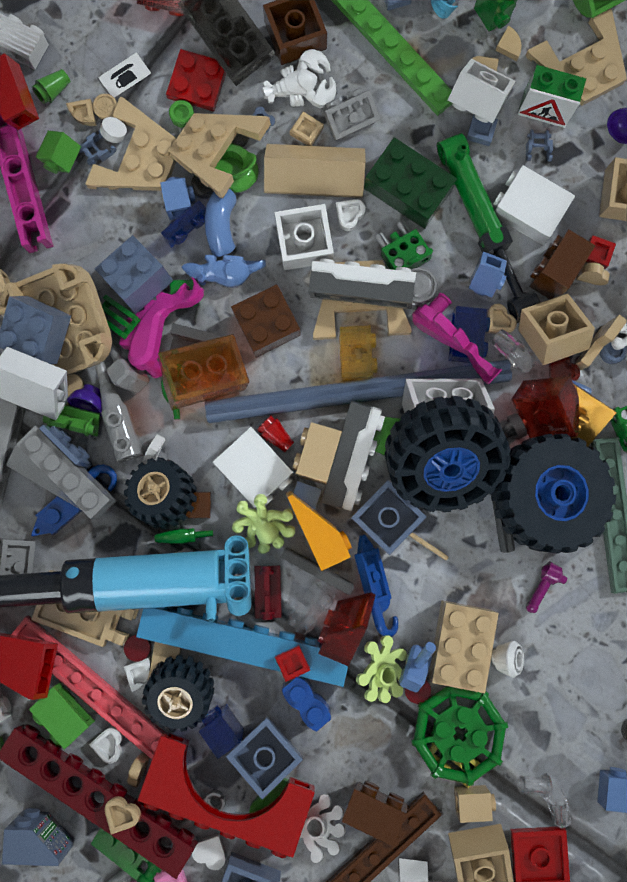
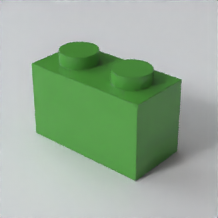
(61, 716)

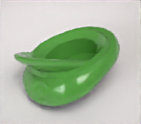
(241, 166)

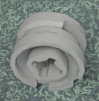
(424, 287)

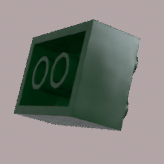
(409, 183)

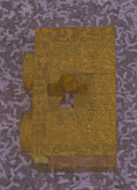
(357, 338)

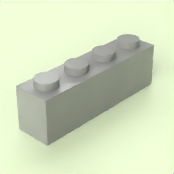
(50, 468)

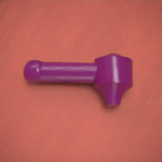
(550, 575)

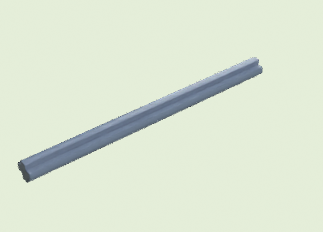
(336, 393)

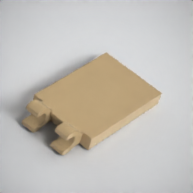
(88, 626)

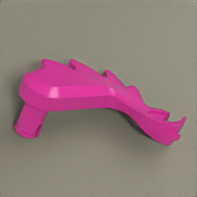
(435, 324)
(146, 336)

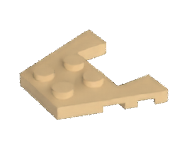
(598, 63)
(206, 141)
(146, 157)
(325, 325)

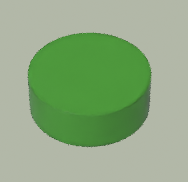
(180, 113)

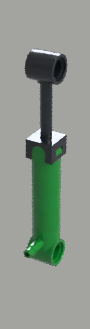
(494, 238)

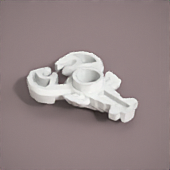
(302, 82)

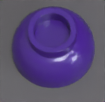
(618, 125)
(86, 398)

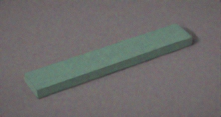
(616, 530)

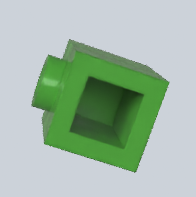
(58, 152)

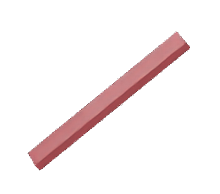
(97, 692)

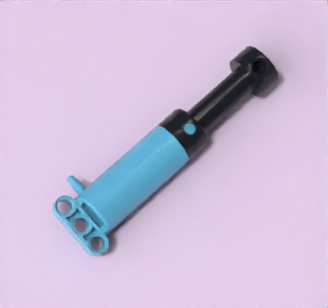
(140, 582)

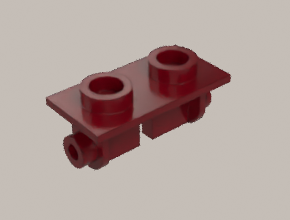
(267, 592)

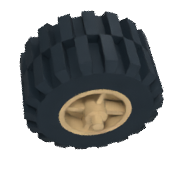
(160, 493)
(178, 693)

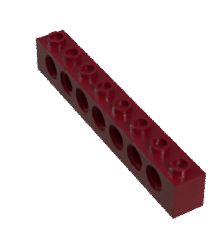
(82, 800)

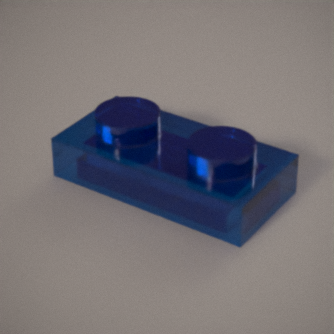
(178, 231)

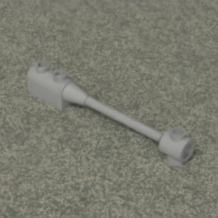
(117, 416)

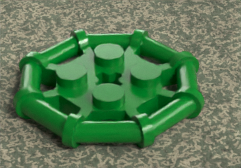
(456, 749)

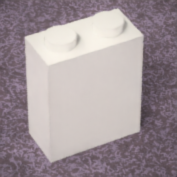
(532, 204)
(32, 383)
(254, 467)

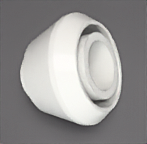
(508, 658)

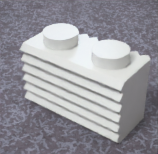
(21, 42)

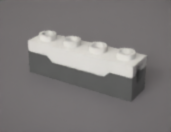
(362, 284)
(351, 456)

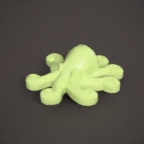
(263, 524)
(382, 671)

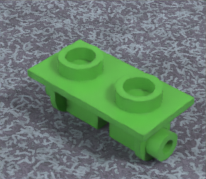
(76, 420)

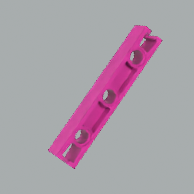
(22, 188)

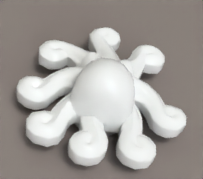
(320, 827)

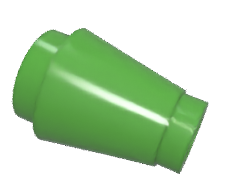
(50, 86)

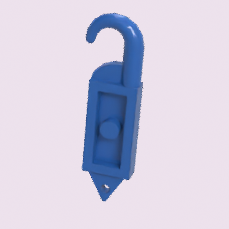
(60, 512)
(375, 581)

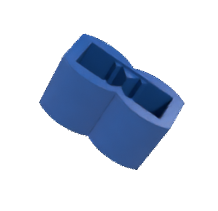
(312, 706)

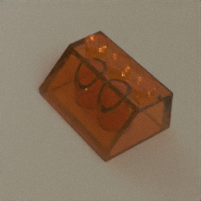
(202, 371)

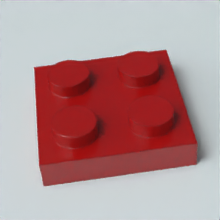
(196, 80)
(540, 854)

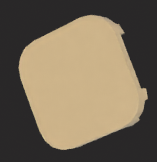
(73, 292)

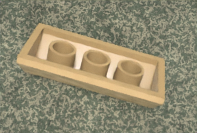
(314, 170)

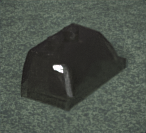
(229, 36)

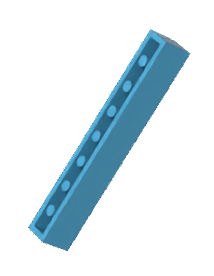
(235, 641)

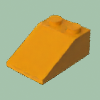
(323, 537)

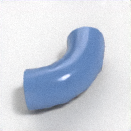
(218, 223)

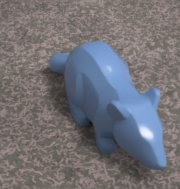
(228, 272)

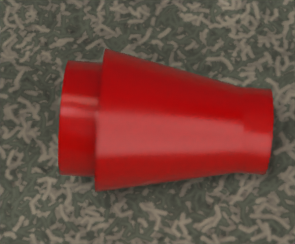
(275, 433)

